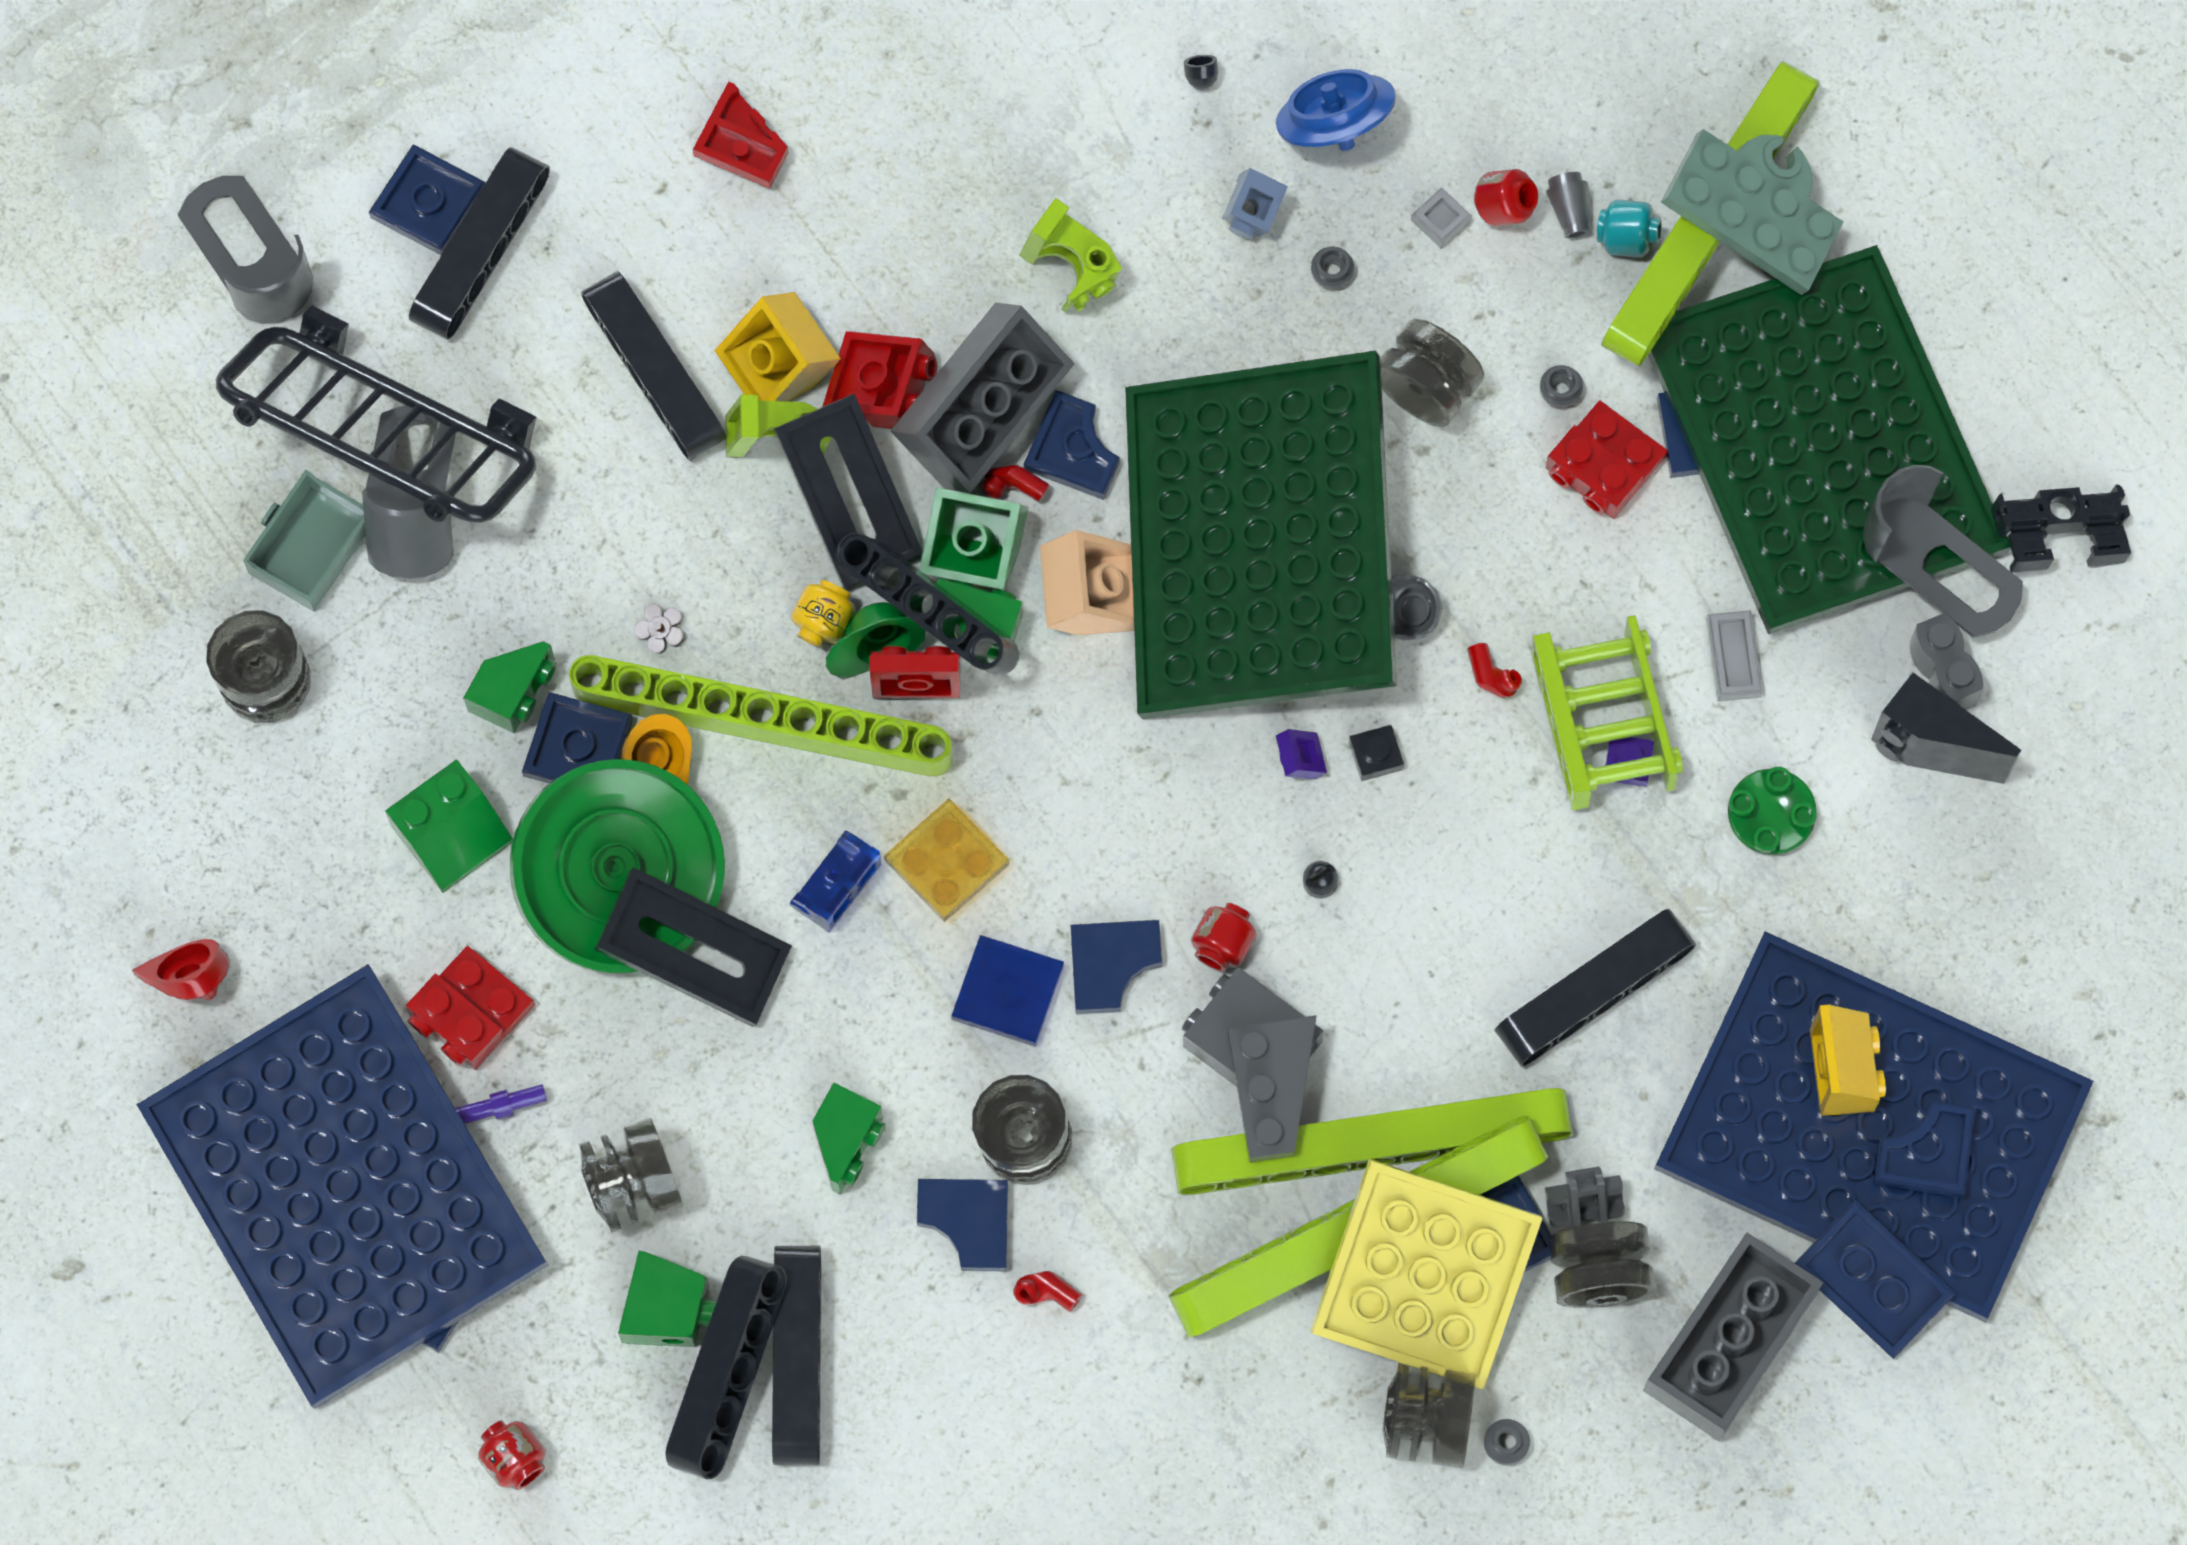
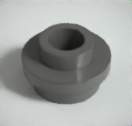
(1334, 256)
(1565, 375)
(1497, 1452)

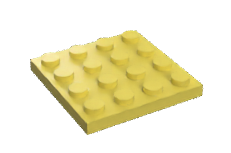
(1425, 1273)

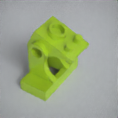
(1086, 252)
(755, 419)

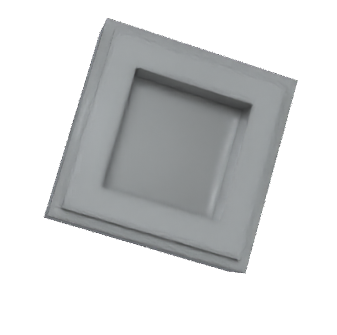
(1441, 218)

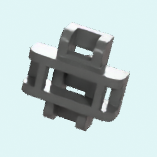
(1580, 1201)

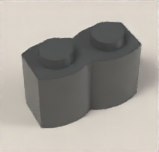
(1941, 658)

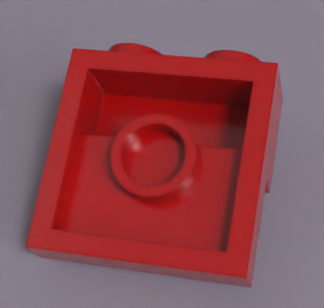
(882, 373)
(1604, 460)
(915, 674)
(468, 1008)

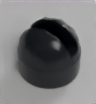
(1201, 71)
(1326, 885)

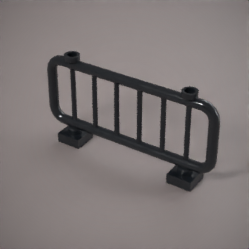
(324, 340)

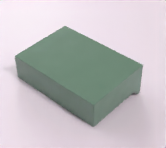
(307, 541)

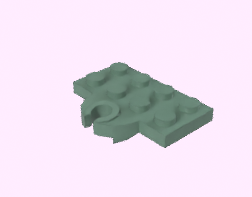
(1755, 205)

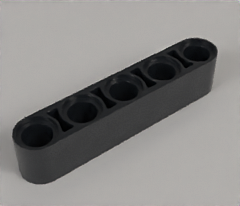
(479, 243)
(653, 365)
(909, 596)
(1595, 987)
(797, 1359)
(726, 1367)

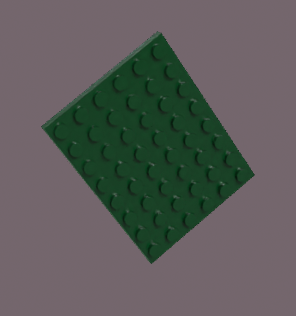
(1800, 422)
(1260, 536)

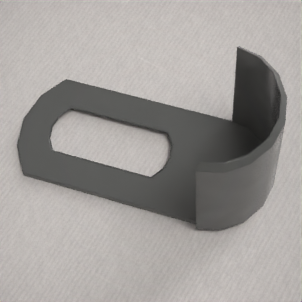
(275, 283)
(1905, 529)
(397, 530)

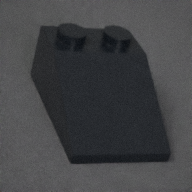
(1939, 735)

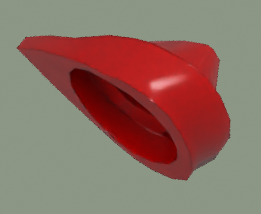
(187, 971)

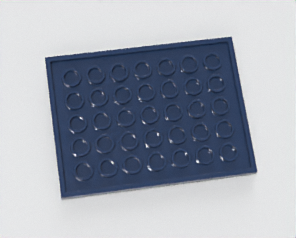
(1762, 1146)
(342, 1186)

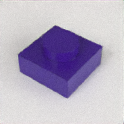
(1627, 750)
(1301, 754)

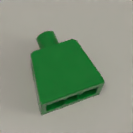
(664, 1304)

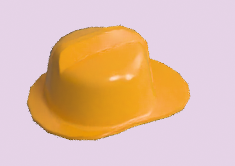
(662, 743)

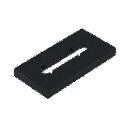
(848, 427)
(754, 949)

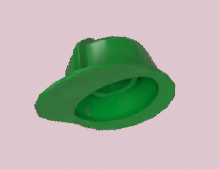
(869, 632)

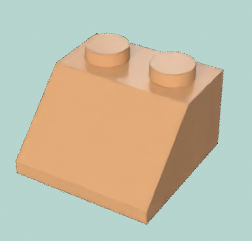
(1087, 584)

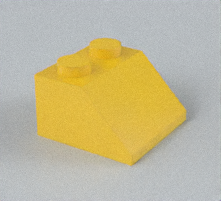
(777, 350)
(1845, 1061)

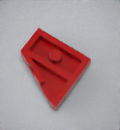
(741, 140)

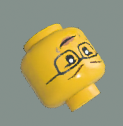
(822, 613)

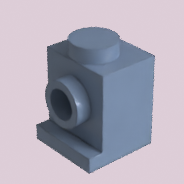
(1266, 197)

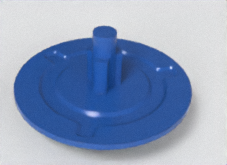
(1335, 109)

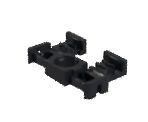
(2033, 520)

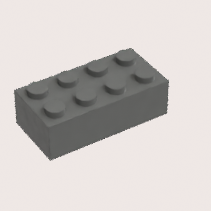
(982, 397)
(1733, 1336)

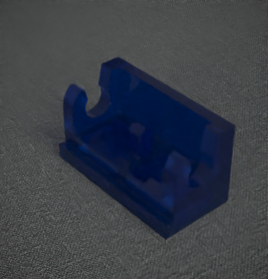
(837, 881)

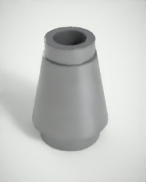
(1570, 203)

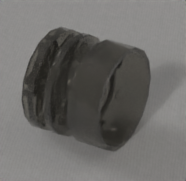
(246, 649)
(1019, 1104)
(630, 1175)
(1429, 1415)

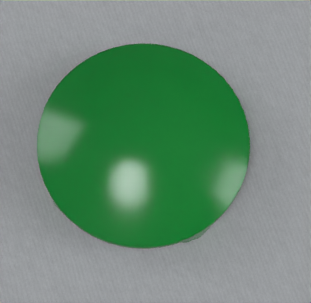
(1772, 811)

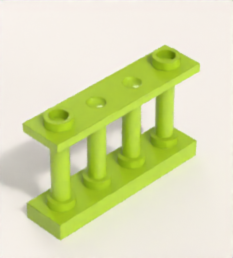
(1572, 739)

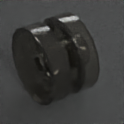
(1429, 372)
(1601, 1264)

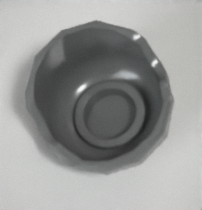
(1415, 607)

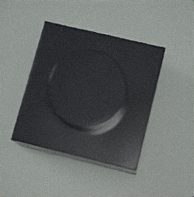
(1376, 753)

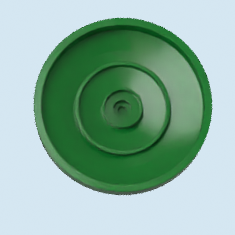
(587, 837)

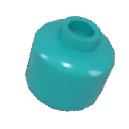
(1628, 228)

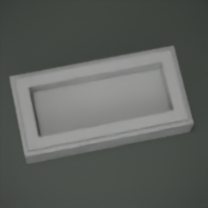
(1734, 655)

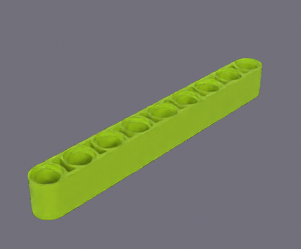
(1688, 246)
(777, 729)
(1351, 1142)
(1313, 1246)

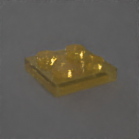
(946, 860)

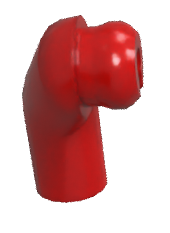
(1013, 477)
(1490, 678)
(1046, 1286)

